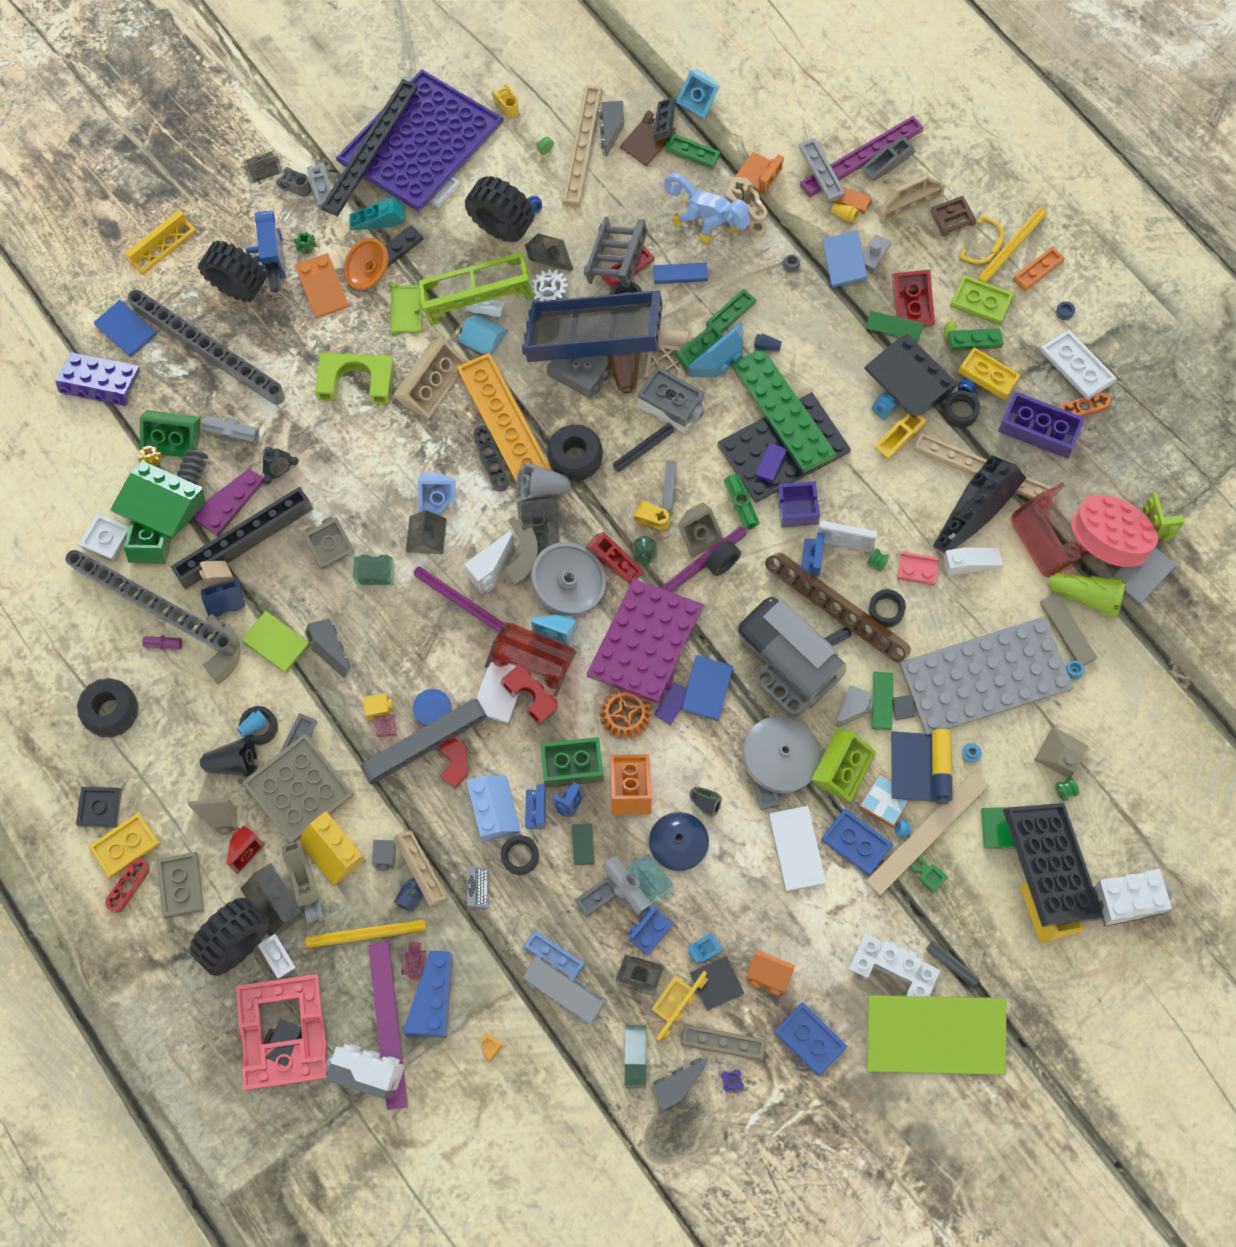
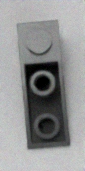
(613, 123)
(324, 642)
(674, 1089)

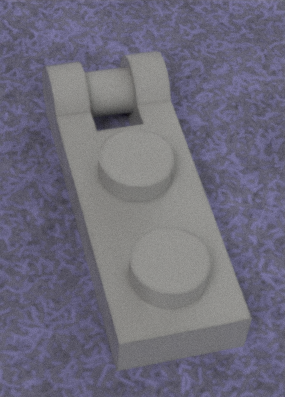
(319, 183)

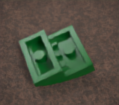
(995, 829)

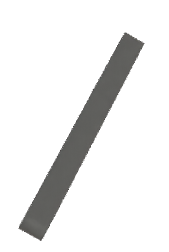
(211, 352)
(156, 607)

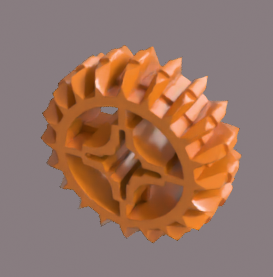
(618, 715)

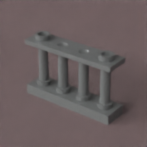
(628, 260)

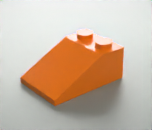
(321, 285)
(630, 784)

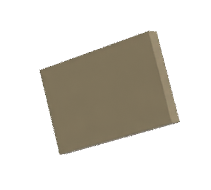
(180, 885)

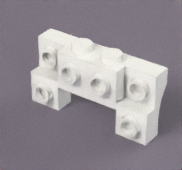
(896, 963)

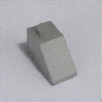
(854, 705)

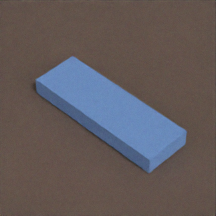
(540, 945)

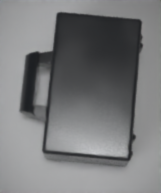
(284, 1032)

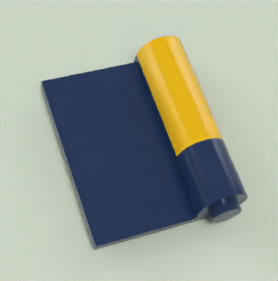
(922, 766)

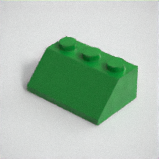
(169, 432)

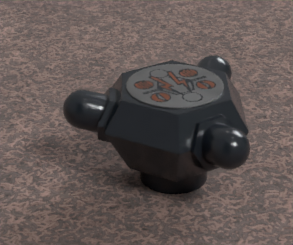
(276, 463)

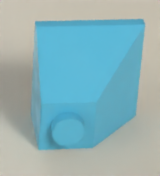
(698, 93)
(555, 627)

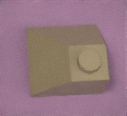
(699, 529)
(1061, 752)
(217, 813)

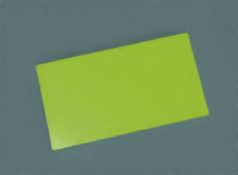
(936, 1034)

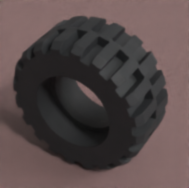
(499, 209)
(229, 936)

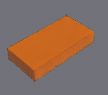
(855, 199)

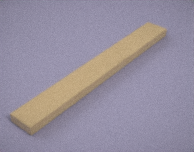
(582, 146)
(969, 462)
(926, 834)

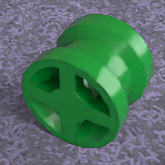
(878, 560)
(1067, 789)

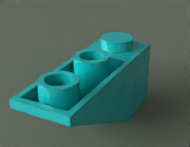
(379, 215)

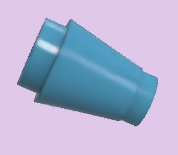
(253, 723)

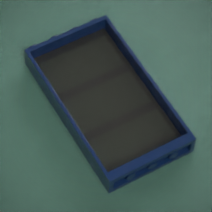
(593, 326)

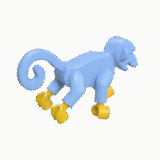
(709, 206)

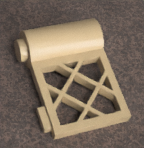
(671, 341)

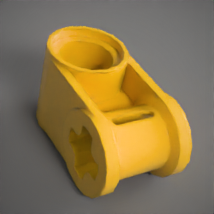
(506, 101)
(649, 515)

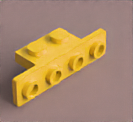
(673, 1000)

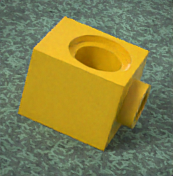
(377, 706)

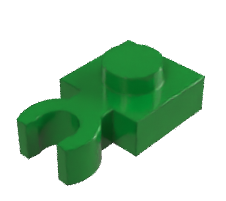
(931, 876)

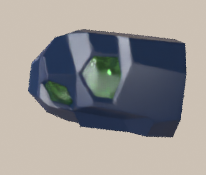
(409, 896)

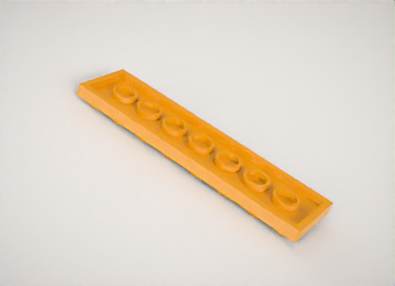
(501, 414)

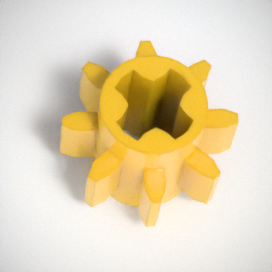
(150, 455)

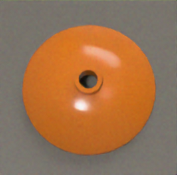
(366, 263)

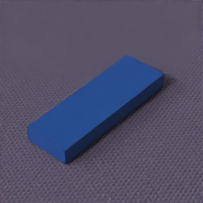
(680, 273)

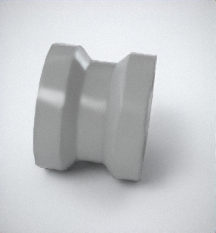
(314, 912)

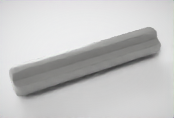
(669, 485)

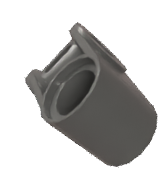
(294, 182)

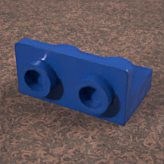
(813, 554)
(573, 797)
(535, 808)
(649, 931)

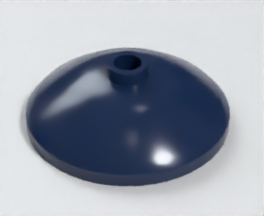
(679, 854)

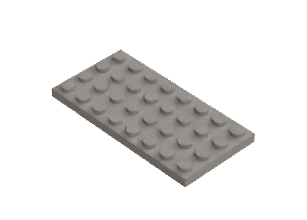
(986, 675)

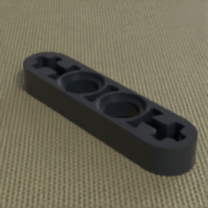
(491, 458)

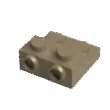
(328, 541)

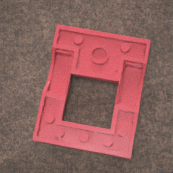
(309, 1053)

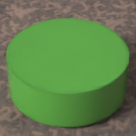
(545, 145)

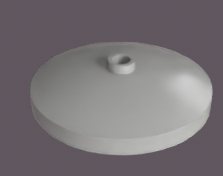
(568, 579)
(781, 754)

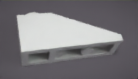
(971, 560)

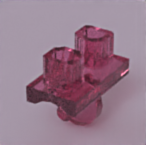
(413, 961)

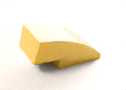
(900, 435)

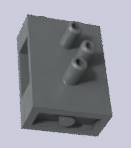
(580, 373)

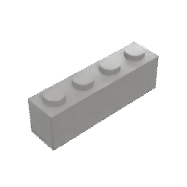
(564, 989)

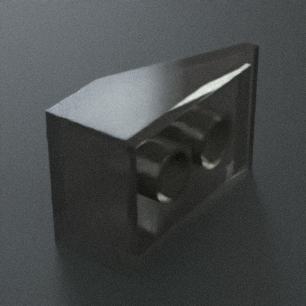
(543, 519)

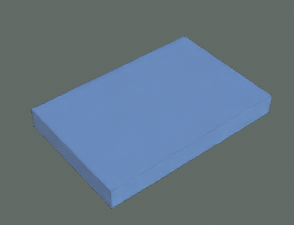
(845, 259)

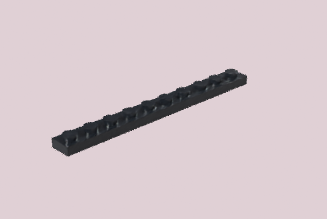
(369, 148)

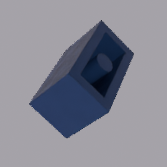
(223, 598)

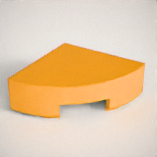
(490, 1046)

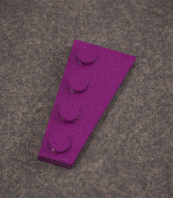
(227, 502)

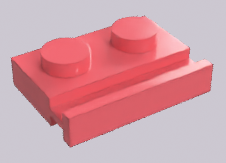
(918, 568)

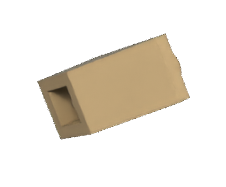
(215, 572)

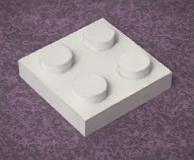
(104, 537)

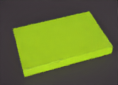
(981, 300)
(275, 642)

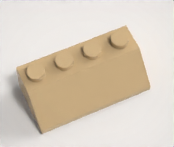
(430, 378)

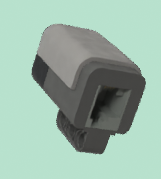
(792, 655)

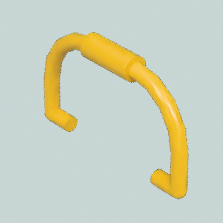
(996, 248)

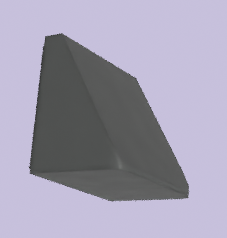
(903, 707)

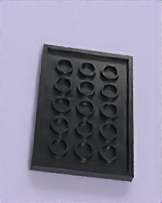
(747, 447)
(1053, 864)

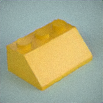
(330, 848)
(1050, 933)

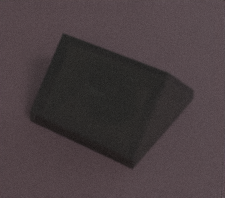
(262, 166)
(426, 533)
(639, 975)

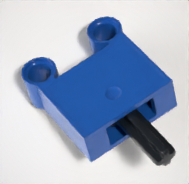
(269, 248)

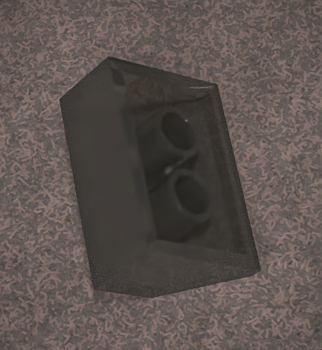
(273, 899)

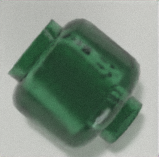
(644, 550)

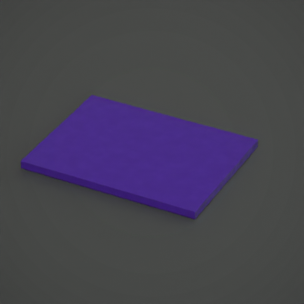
(427, 143)

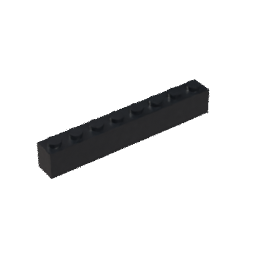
(244, 535)

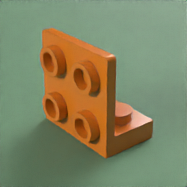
(761, 171)

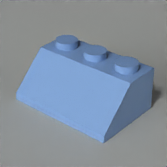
(493, 807)

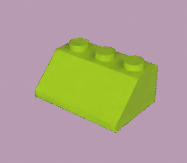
(843, 764)

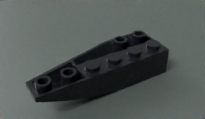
(980, 502)

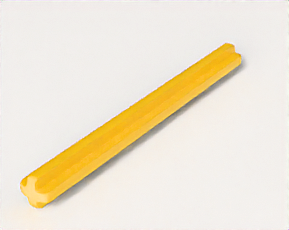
(1012, 245)
(365, 933)

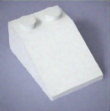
(489, 564)

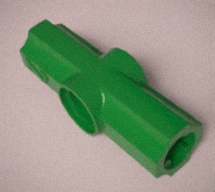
(745, 511)

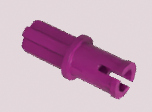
(162, 642)

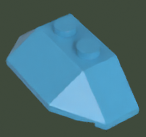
(720, 355)

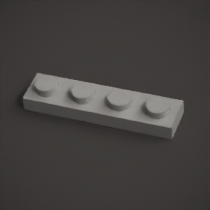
(821, 170)

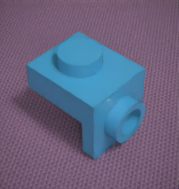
(884, 405)
(705, 948)

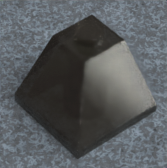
(549, 252)

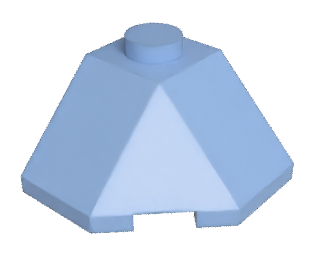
(435, 492)

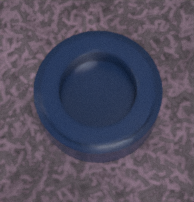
(1065, 310)

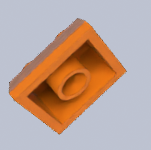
(769, 973)

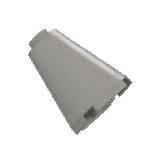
(539, 482)

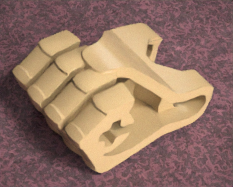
(742, 189)

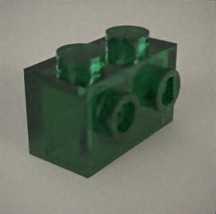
(373, 570)

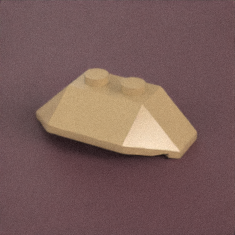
(910, 196)

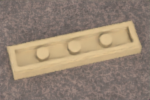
(420, 868)

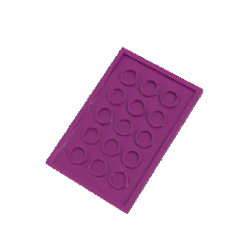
(645, 641)

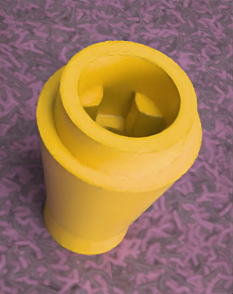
(845, 212)

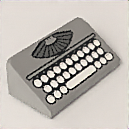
(477, 887)

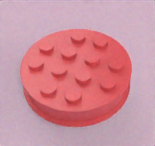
(1114, 530)

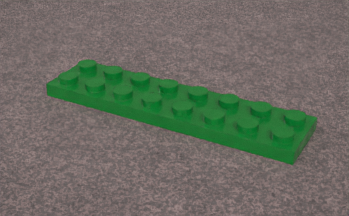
(783, 410)

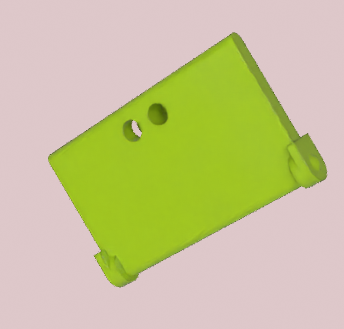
(404, 304)

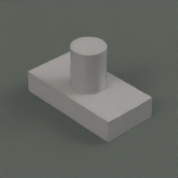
(875, 252)

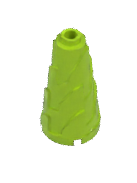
(1095, 592)

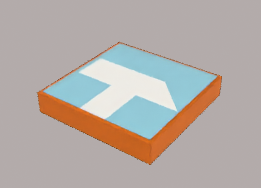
(880, 804)

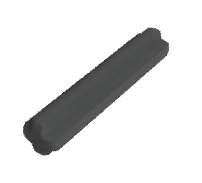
(953, 964)

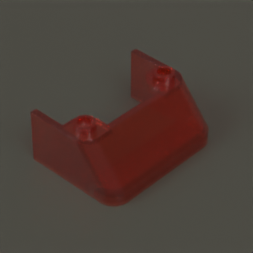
(1041, 539)
(535, 652)

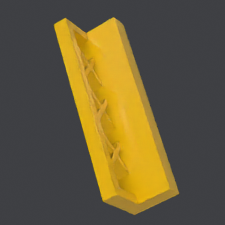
(157, 240)

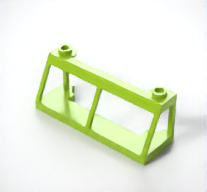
(515, 285)

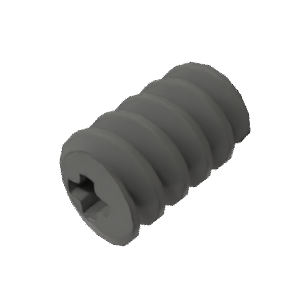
(191, 466)

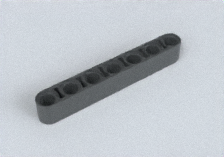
(423, 741)

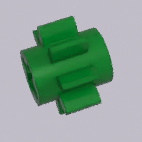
(305, 243)

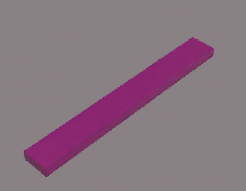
(861, 155)
(387, 1015)

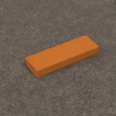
(1038, 269)

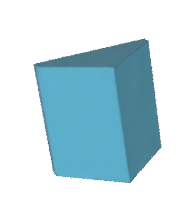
(481, 334)

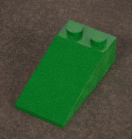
(145, 545)

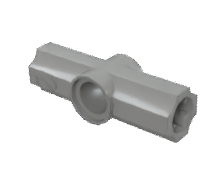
(230, 430)
(626, 885)

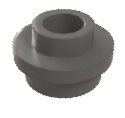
(791, 259)

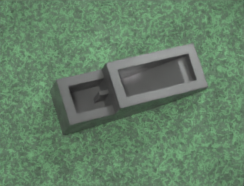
(889, 158)

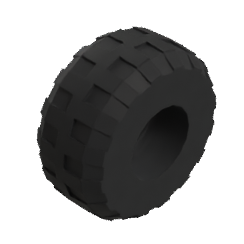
(571, 437)
(95, 696)

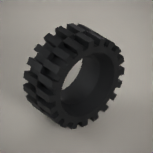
(232, 271)

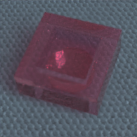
(386, 725)

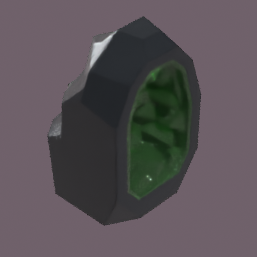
(706, 800)

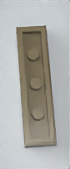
(1068, 629)
(723, 1042)

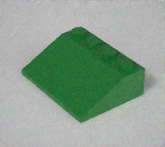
(158, 500)

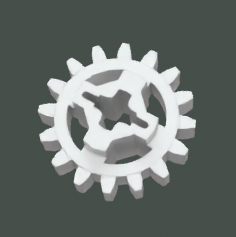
(549, 286)

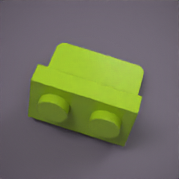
(1166, 527)

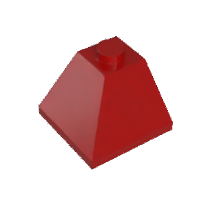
(242, 848)

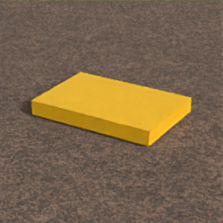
(989, 373)
(124, 845)

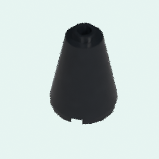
(231, 759)

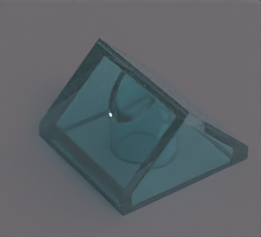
(651, 877)

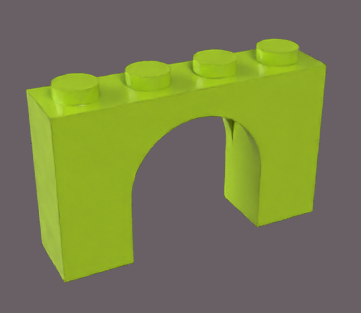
(334, 366)

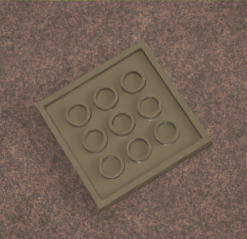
(297, 787)

